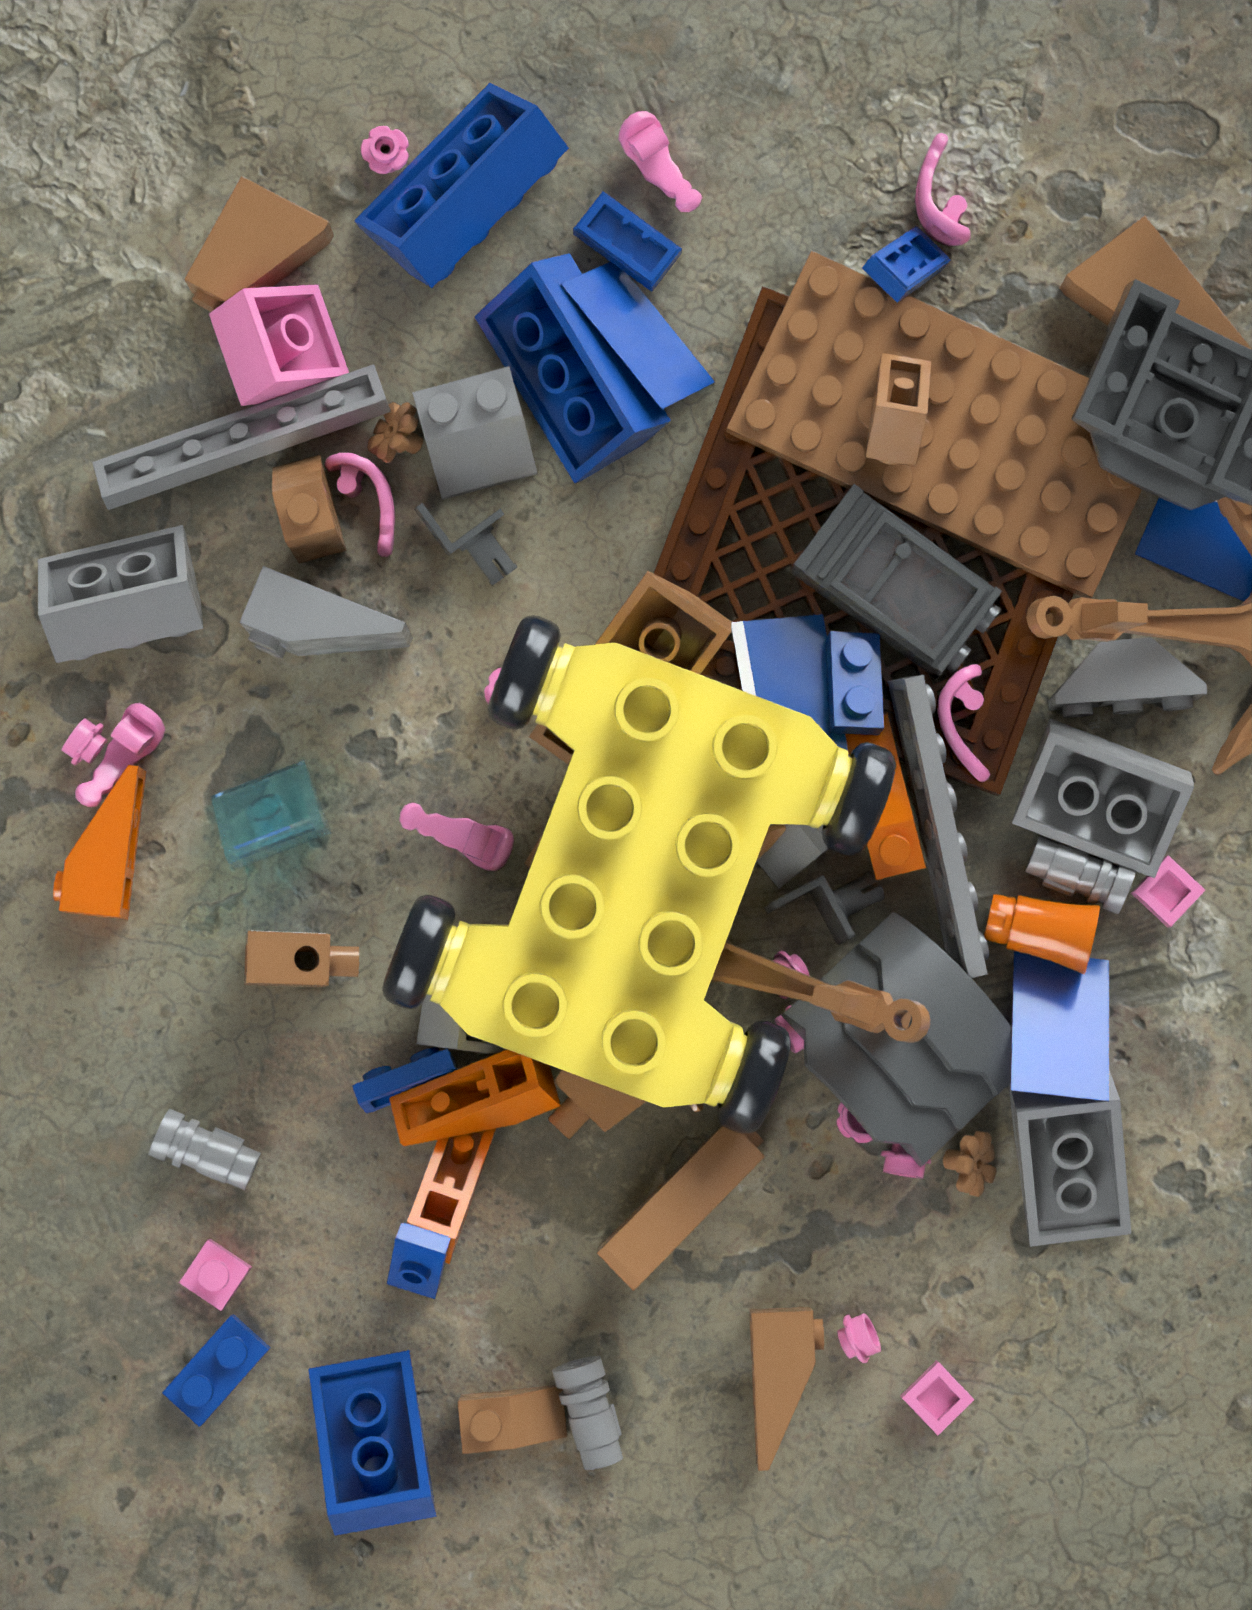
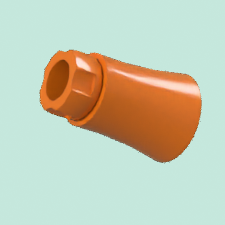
(1044, 929)

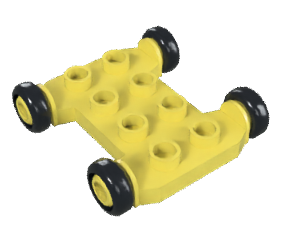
(639, 875)

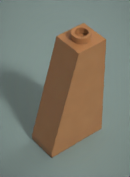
(1147, 257)
(680, 1204)

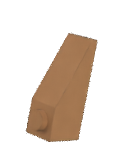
(781, 1366)

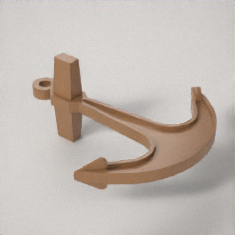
(1108, 619)
(847, 1002)

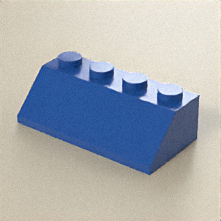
(462, 184)
(568, 370)

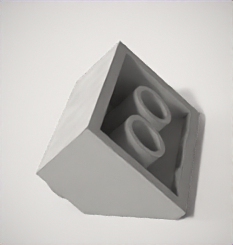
(118, 594)
(1103, 798)

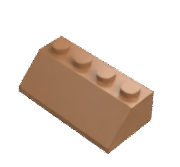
(660, 623)

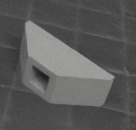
(1126, 677)

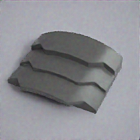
(1170, 403)
(902, 1089)

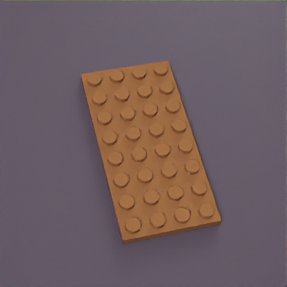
(997, 440)

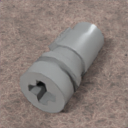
(1076, 871)
(210, 1153)
(591, 1417)

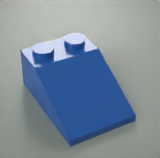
(371, 1443)

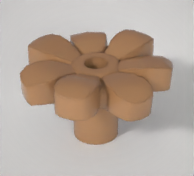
(395, 433)
(972, 1163)

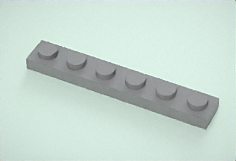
(240, 437)
(934, 808)

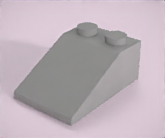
(310, 621)
(1071, 1166)

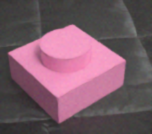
(1169, 892)
(215, 1274)
(937, 1397)

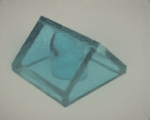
(269, 815)

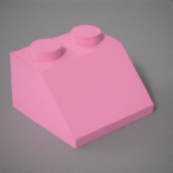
(277, 341)

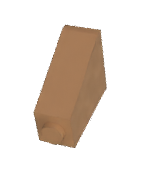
(254, 244)
(307, 509)

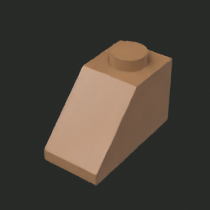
(898, 410)
(510, 1418)

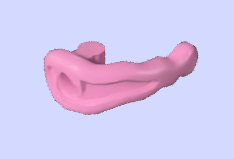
(648, 147)
(939, 225)
(349, 483)
(972, 699)
(132, 740)
(481, 844)

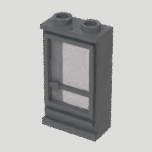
(897, 583)

